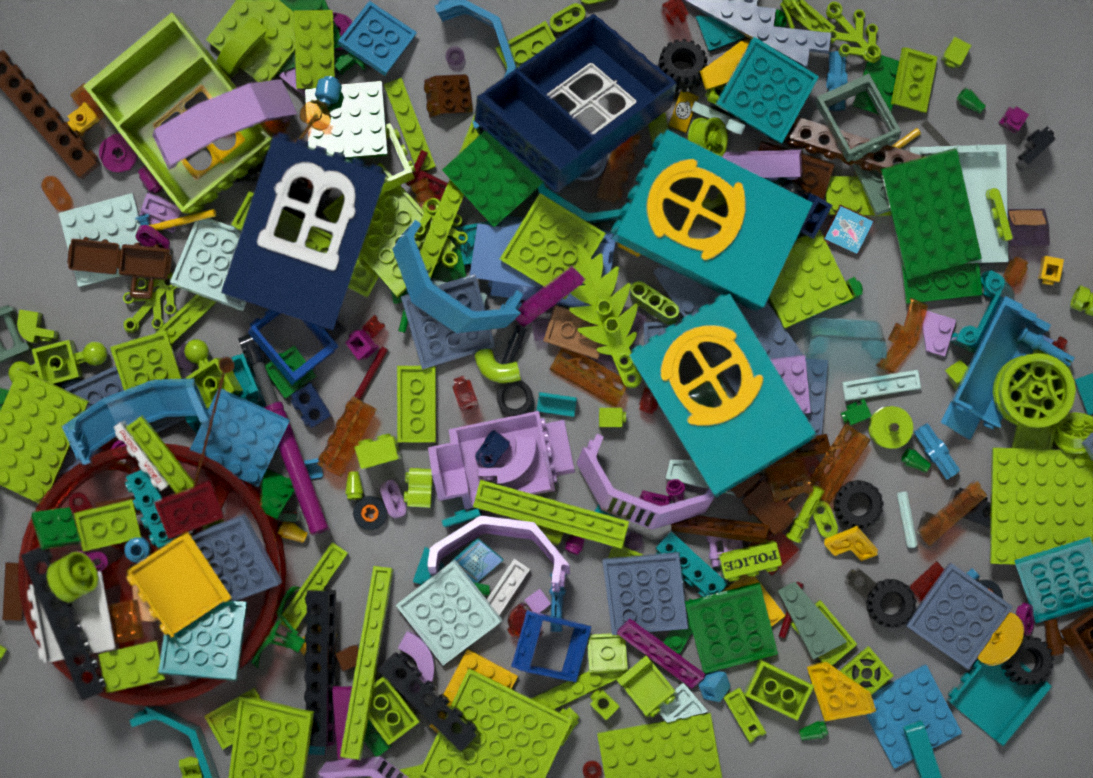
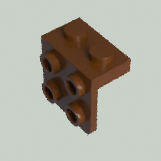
(447, 95)

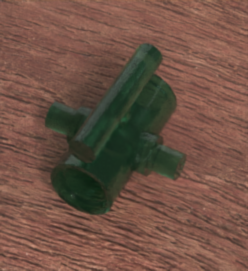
(706, 394)

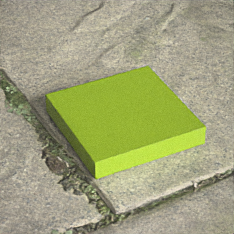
(606, 653)

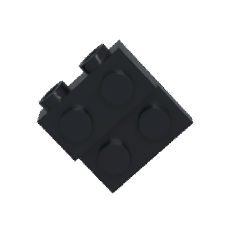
(1036, 144)
(302, 191)

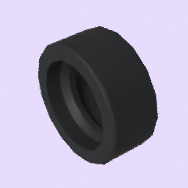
(500, 400)

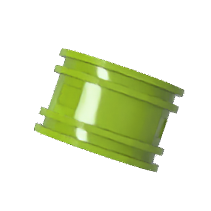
(1044, 390)

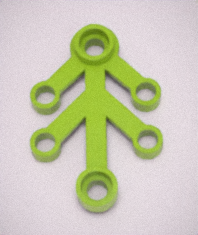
(854, 35)
(447, 253)
(154, 302)

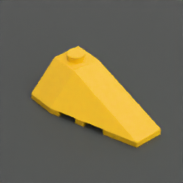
(721, 69)

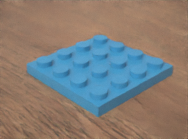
(241, 436)
(905, 702)

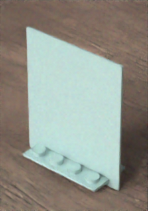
(982, 169)

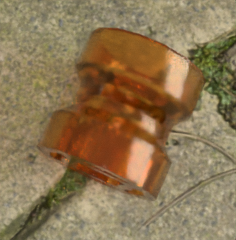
(424, 194)

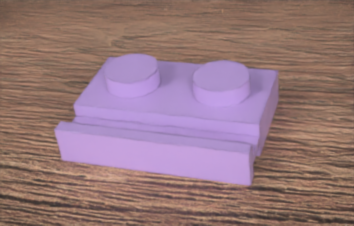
(160, 210)

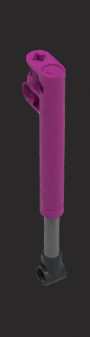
(288, 445)

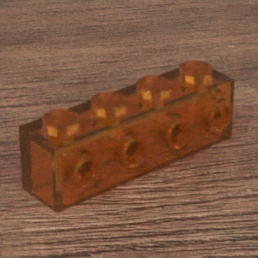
(616, 170)
(346, 436)

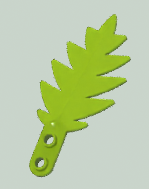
(605, 313)

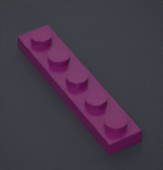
(549, 295)
(660, 653)

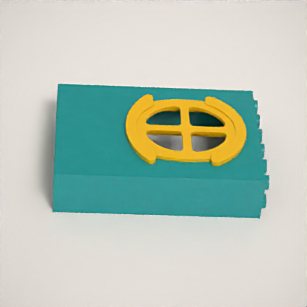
(752, 238)
(744, 431)

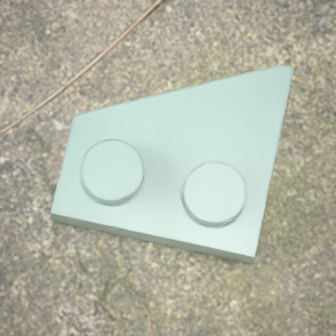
(683, 706)

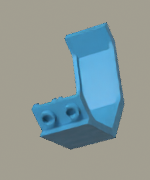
(453, 8)
(440, 304)
(151, 399)

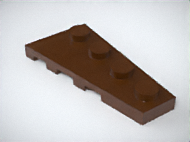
(814, 174)

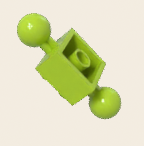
(65, 351)
(208, 372)

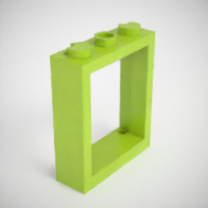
(404, 176)

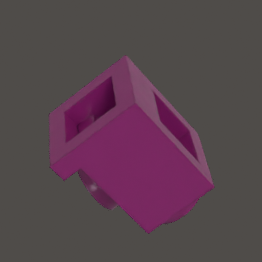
(1013, 119)
(354, 344)

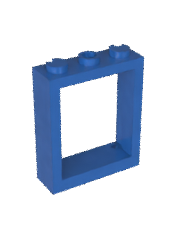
(320, 333)
(528, 641)

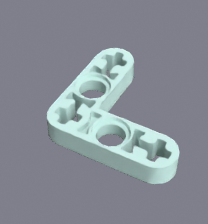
(732, 124)

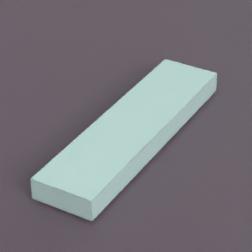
(881, 385)

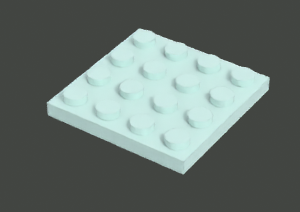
(98, 221)
(207, 260)
(449, 612)

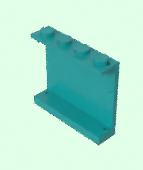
(994, 700)

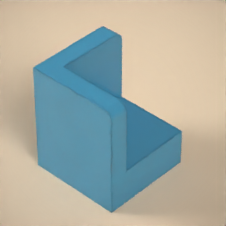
(314, 470)
(714, 686)

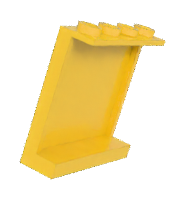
(177, 584)

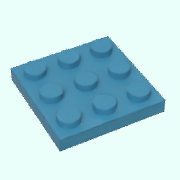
(377, 38)

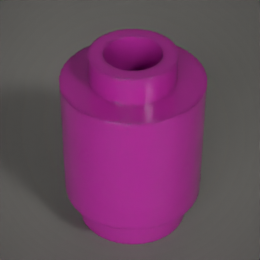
(149, 180)

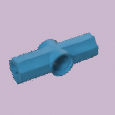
(836, 77)
(936, 451)

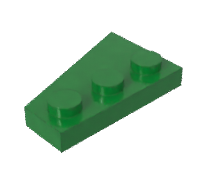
(275, 493)

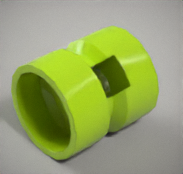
(1082, 300)

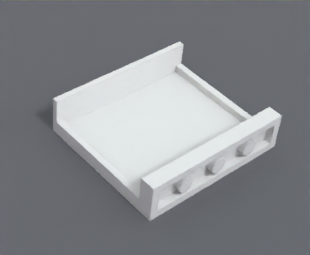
(92, 613)

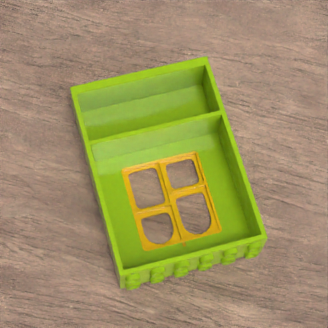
(153, 83)

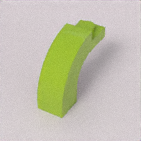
(240, 45)

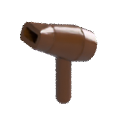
(1054, 638)

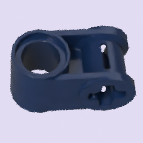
(493, 448)

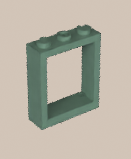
(846, 91)

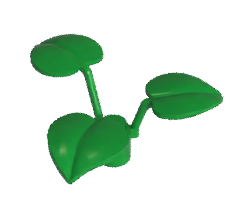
(290, 640)

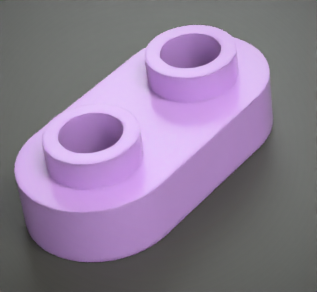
(393, 498)

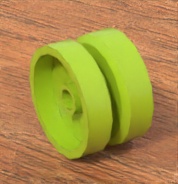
(72, 576)

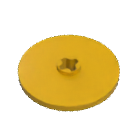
(1003, 641)

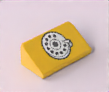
(682, 111)

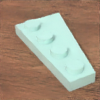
(687, 473)

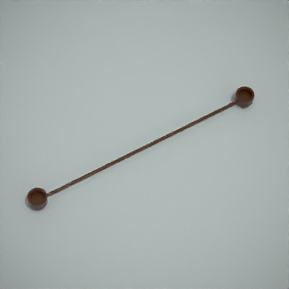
(225, 365)

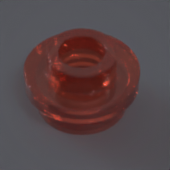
(592, 763)

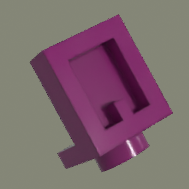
(654, 498)

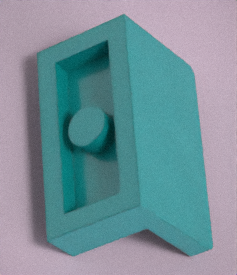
(556, 404)

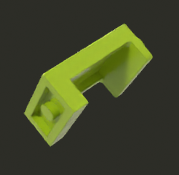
(647, 687)

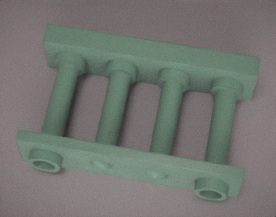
(19, 346)

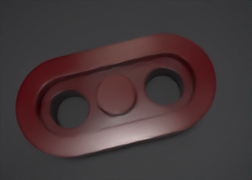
(77, 508)

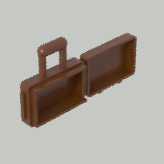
(131, 260)
(762, 505)

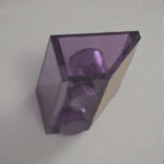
(1028, 228)

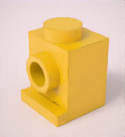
(89, 120)
(1055, 265)

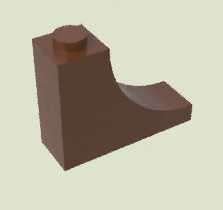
(815, 447)

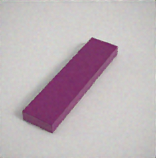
(341, 702)

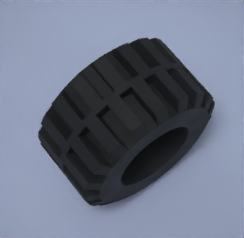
(688, 53)
(875, 504)
(907, 606)
(1042, 662)

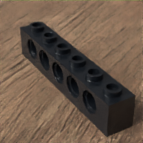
(445, 726)

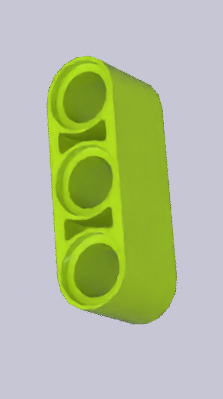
(658, 311)

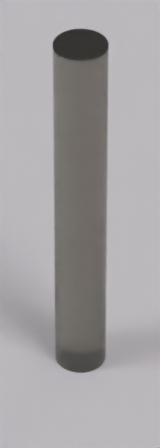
(935, 134)

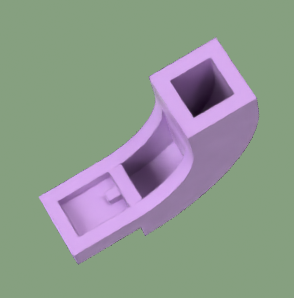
(523, 456)
(417, 648)

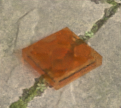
(126, 621)

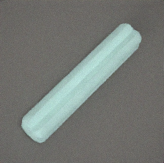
(907, 520)

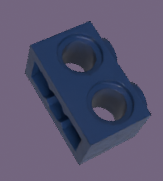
(315, 403)

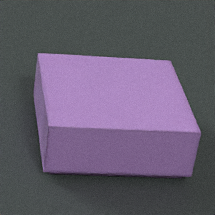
(537, 601)

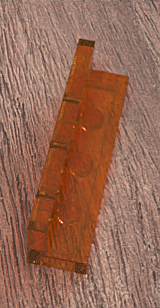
(587, 378)
(842, 464)
(951, 513)

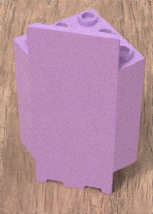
(456, 468)

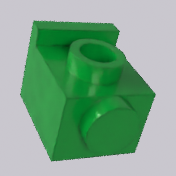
(855, 413)

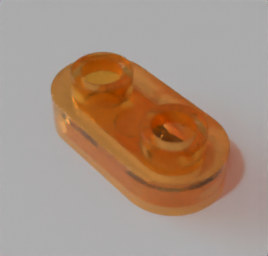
(56, 193)

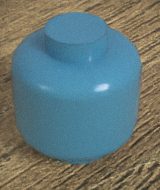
(328, 90)
(138, 549)

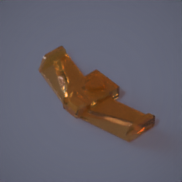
(904, 337)

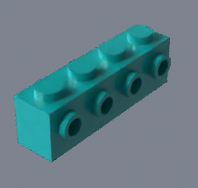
(145, 495)
(693, 567)

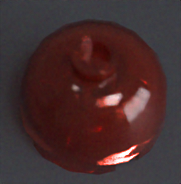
(516, 620)

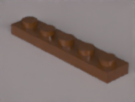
(723, 528)

